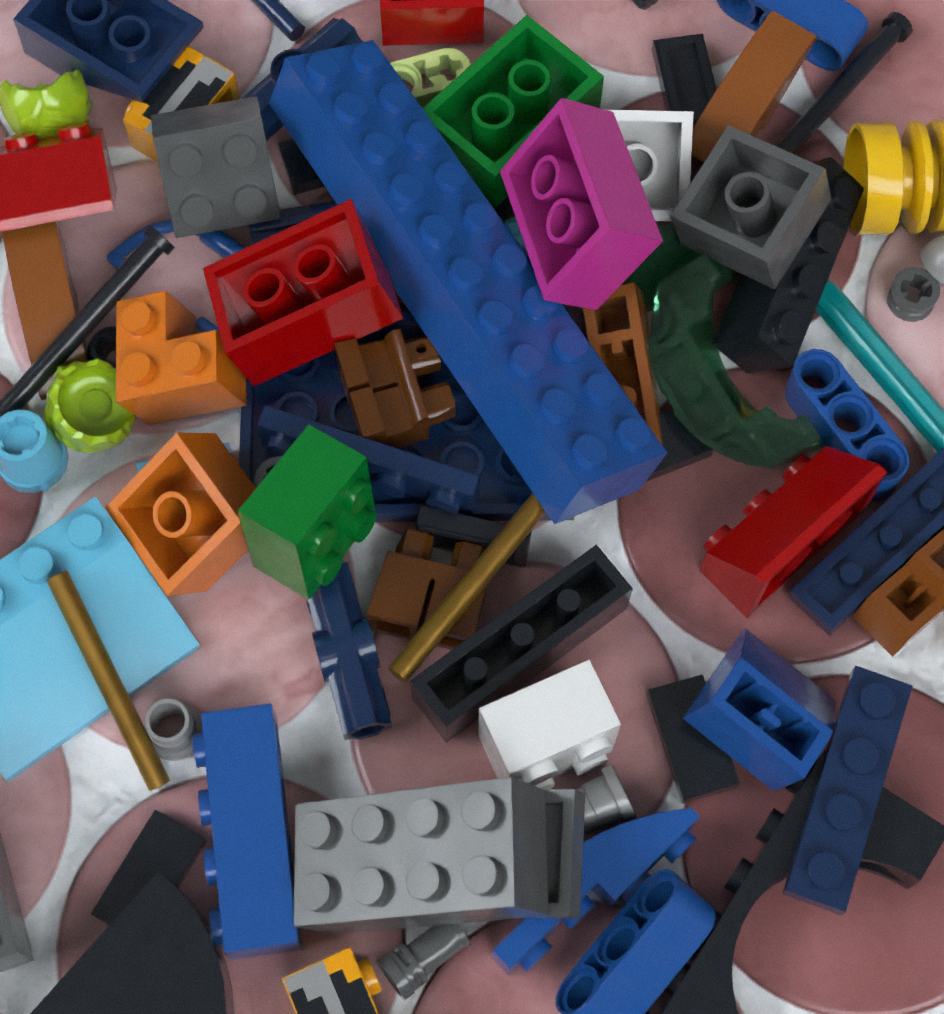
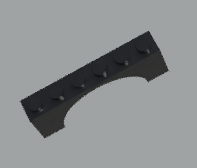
(897, 848)

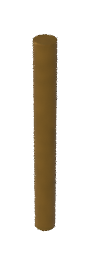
(467, 590)
(108, 680)

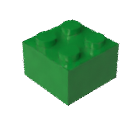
(309, 512)

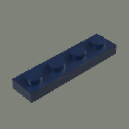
(390, 469)
(874, 549)
(847, 791)

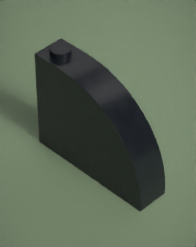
(148, 962)

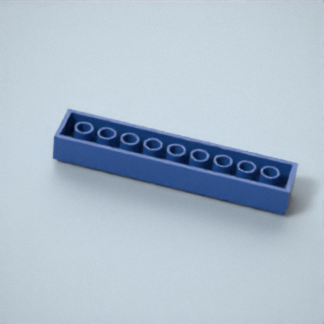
(467, 281)

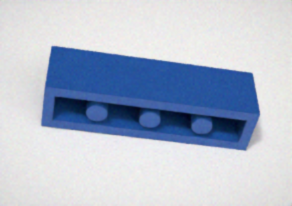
(248, 831)

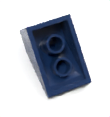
(111, 42)

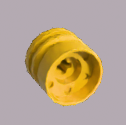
(897, 176)

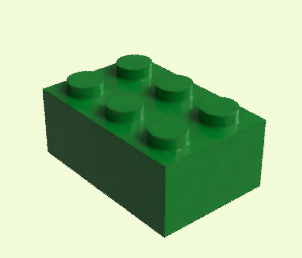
(506, 97)

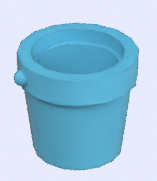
(30, 452)

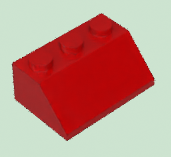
(55, 176)
(301, 293)
(789, 526)

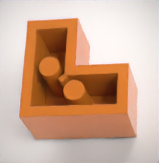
(169, 368)

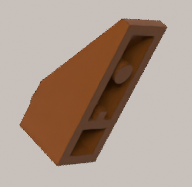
(620, 339)

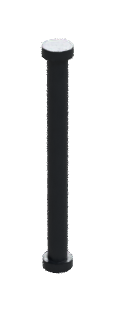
(894, 29)
(86, 321)

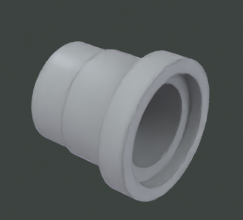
(180, 745)
(605, 801)

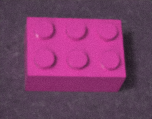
(580, 205)

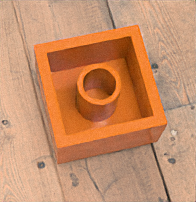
(185, 513)

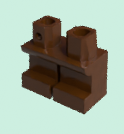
(385, 390)
(406, 585)

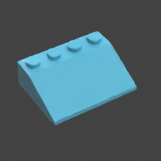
(43, 675)

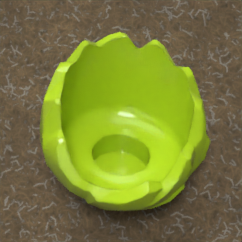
(46, 105)
(84, 407)

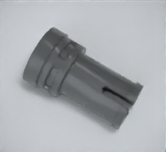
(410, 964)

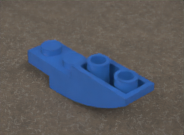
(613, 869)

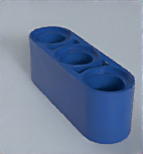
(833, 21)
(845, 400)
(639, 949)

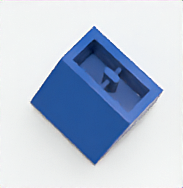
(764, 713)

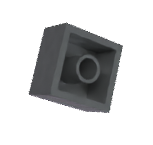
(215, 167)
(751, 206)

